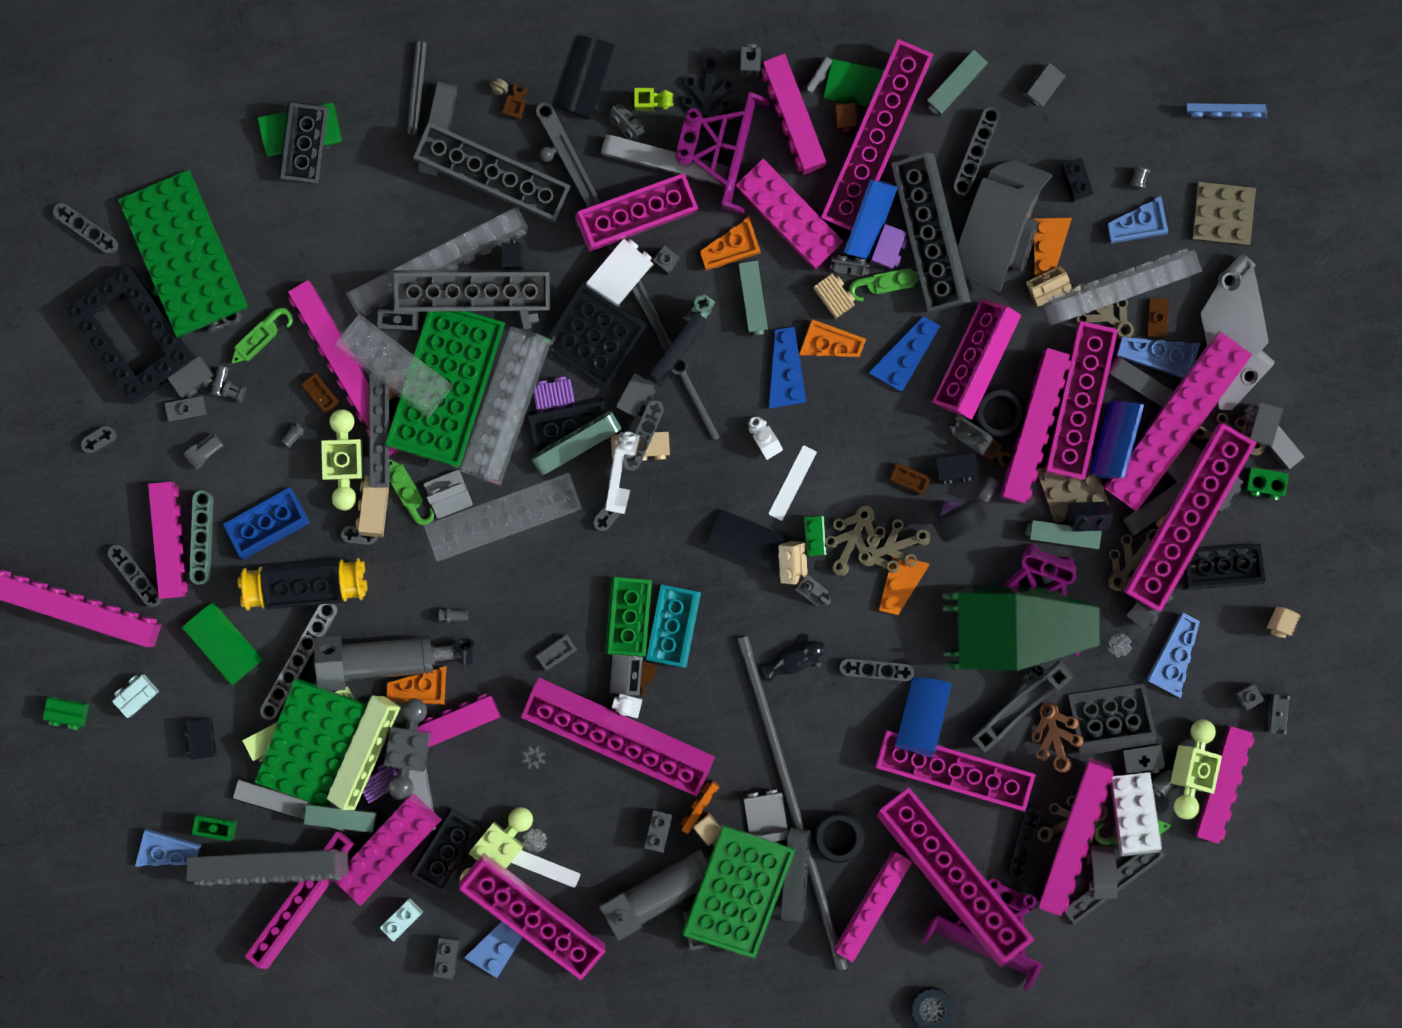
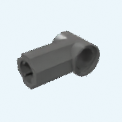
(199, 454)

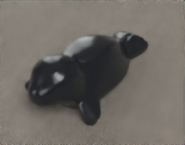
(795, 658)

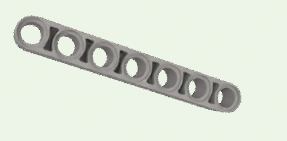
(658, 159)
(290, 666)

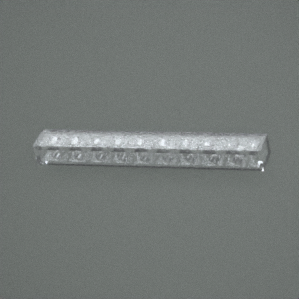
(444, 257)

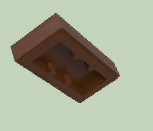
(1157, 317)
(320, 393)
(910, 479)

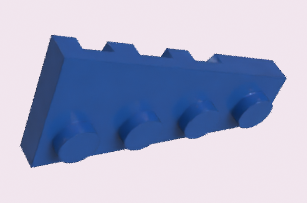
(904, 357)
(786, 377)

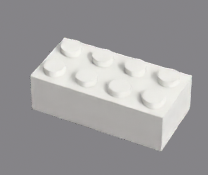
(1135, 814)

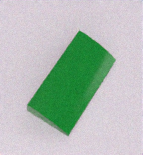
(852, 83)
(273, 130)
(628, 616)
(222, 643)

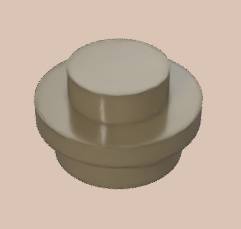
(499, 86)

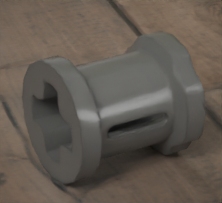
(1139, 177)
(234, 391)

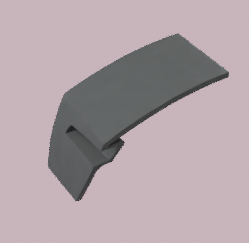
(1000, 224)

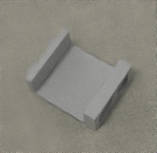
(766, 815)

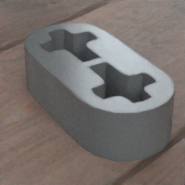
(96, 436)
(609, 521)
(357, 540)

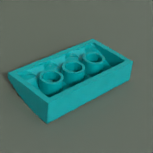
(673, 626)

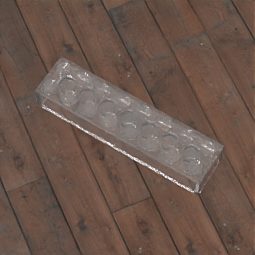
(1126, 285)
(505, 405)
(503, 517)

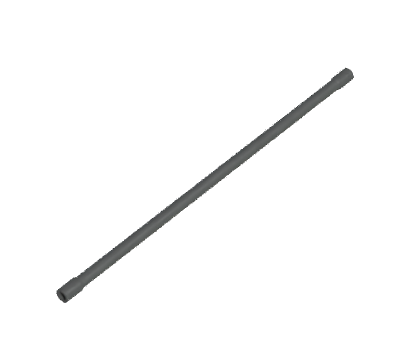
(747, 653)

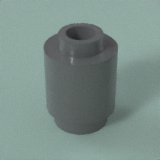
(1161, 784)

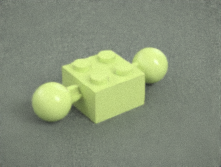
(342, 460)
(1195, 769)
(500, 842)

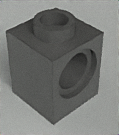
(666, 260)
(1248, 696)

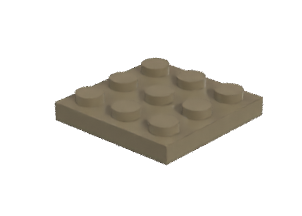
(1223, 213)
(1062, 491)

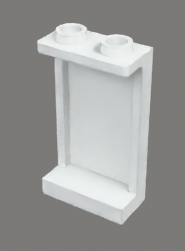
(621, 271)
(617, 496)

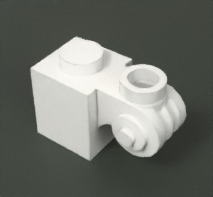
(764, 437)
(627, 705)

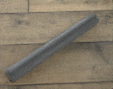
(416, 90)

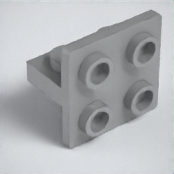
(448, 494)

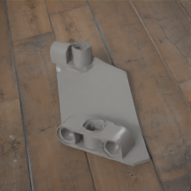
(1239, 315)

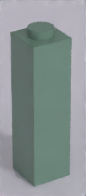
(956, 83)
(753, 298)
(1062, 535)
(337, 818)

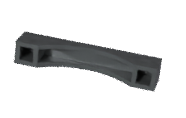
(1041, 688)

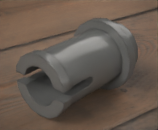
(293, 434)

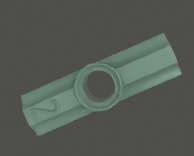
(703, 305)

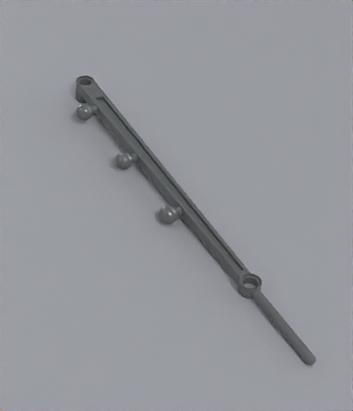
(577, 173)

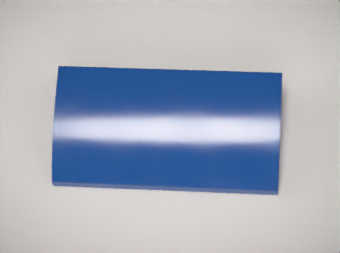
(870, 219)
(1116, 440)
(266, 523)
(923, 715)

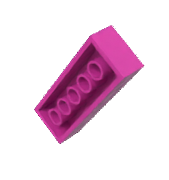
(794, 115)
(636, 212)
(789, 214)
(976, 358)
(388, 848)

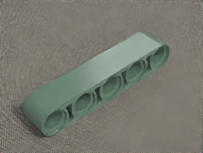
(576, 443)
(196, 528)

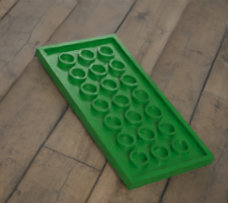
(183, 253)
(461, 351)

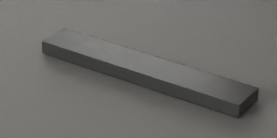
(378, 434)
(1126, 873)

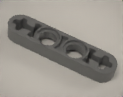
(86, 228)
(646, 436)
(133, 577)
(876, 672)

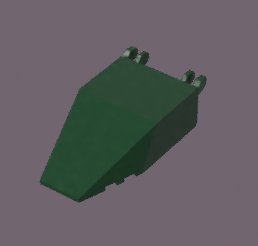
(1019, 627)

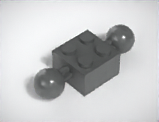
(407, 749)

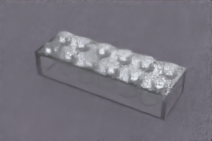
(393, 365)

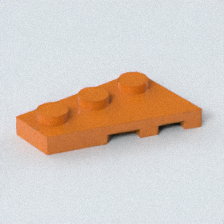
(1049, 243)
(732, 247)
(831, 341)
(901, 585)
(426, 687)
(698, 805)

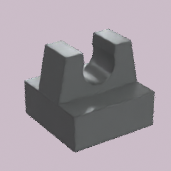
(526, 320)

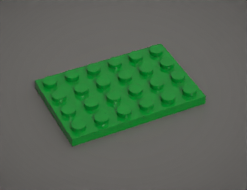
(310, 742)
(738, 891)

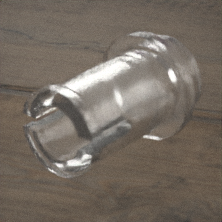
(988, 489)

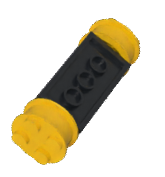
(302, 584)

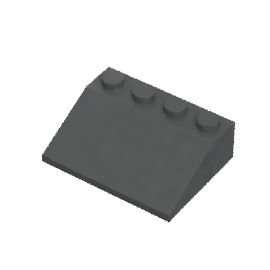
(1112, 719)

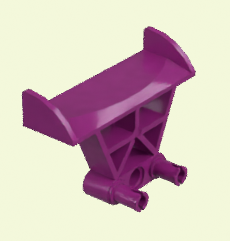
(686, 151)
(1033, 562)
(1018, 905)

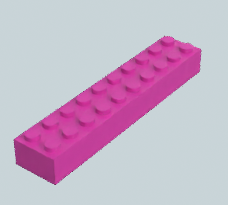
(877, 132)
(1179, 419)
(1189, 517)
(76, 610)
(617, 737)
(954, 877)

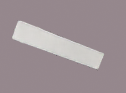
(792, 483)
(546, 868)

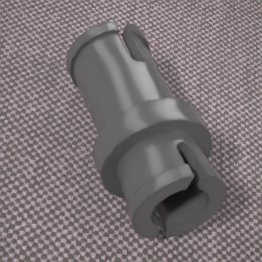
(219, 381)
(453, 615)

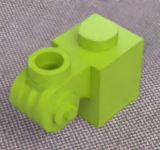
(648, 100)

